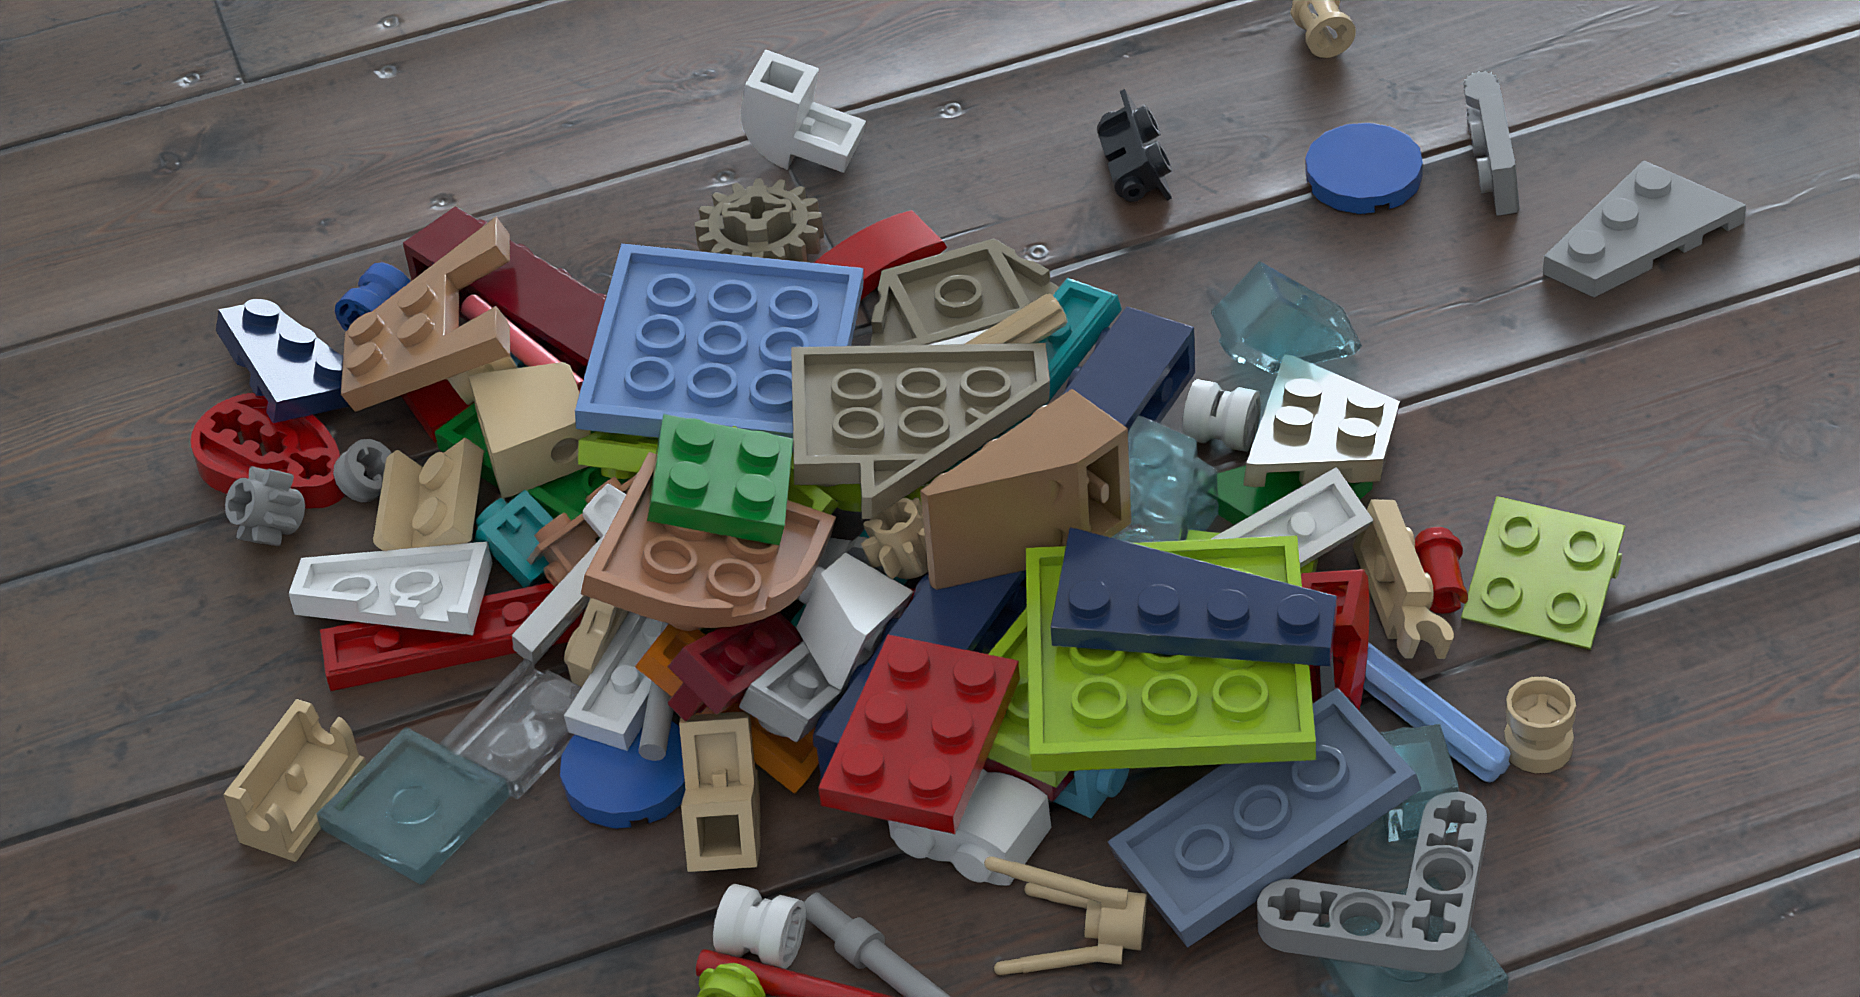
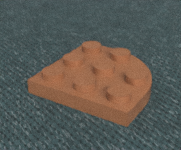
(699, 575)

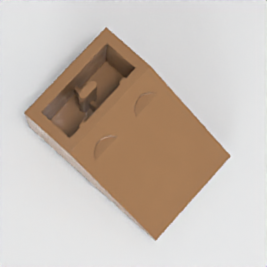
(1027, 491)

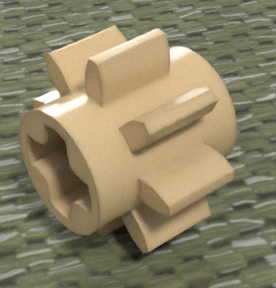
(898, 540)

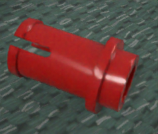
(1439, 557)

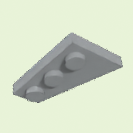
(1636, 223)

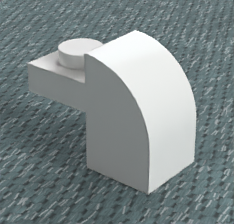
(787, 123)

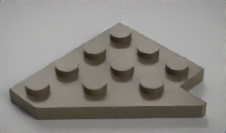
(905, 411)

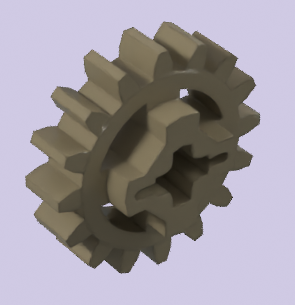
(761, 223)

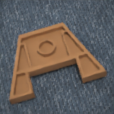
(417, 331)

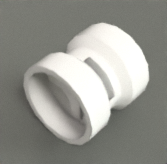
(1221, 415)
(761, 926)

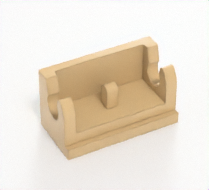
(290, 781)

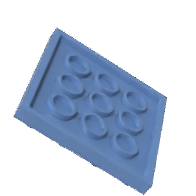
(709, 338)

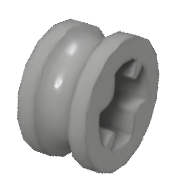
(350, 473)

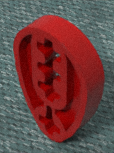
(291, 446)

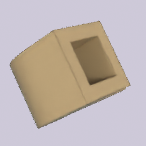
(720, 792)

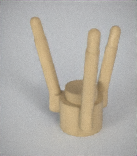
(1111, 917)

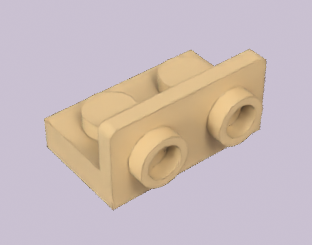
(429, 502)

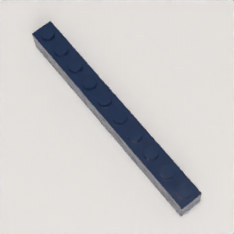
(1132, 373)

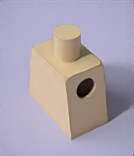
(529, 424)

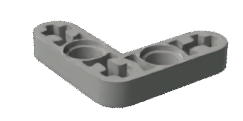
(1402, 918)

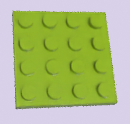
(1163, 708)

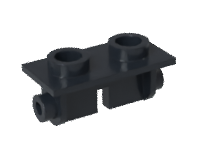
(1133, 156)

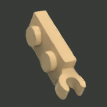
(1399, 583)

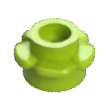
(729, 981)

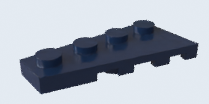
(1176, 605)

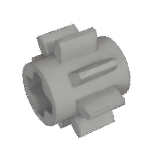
(265, 506)

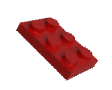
(920, 734)

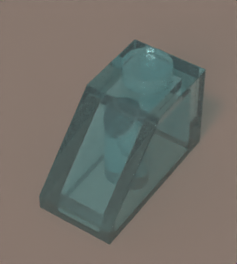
(1279, 316)

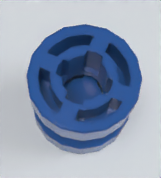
(375, 287)

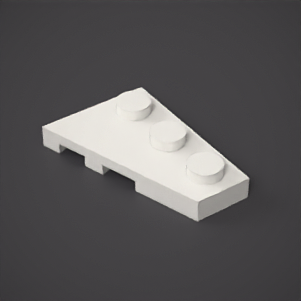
(401, 587)

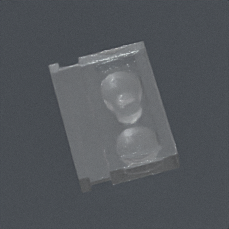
(517, 727)

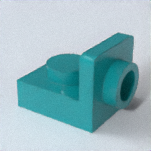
(511, 537)

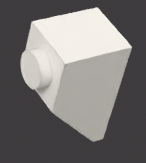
(848, 615)

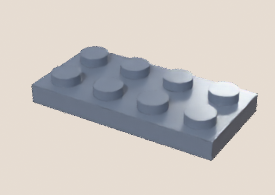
(1262, 822)

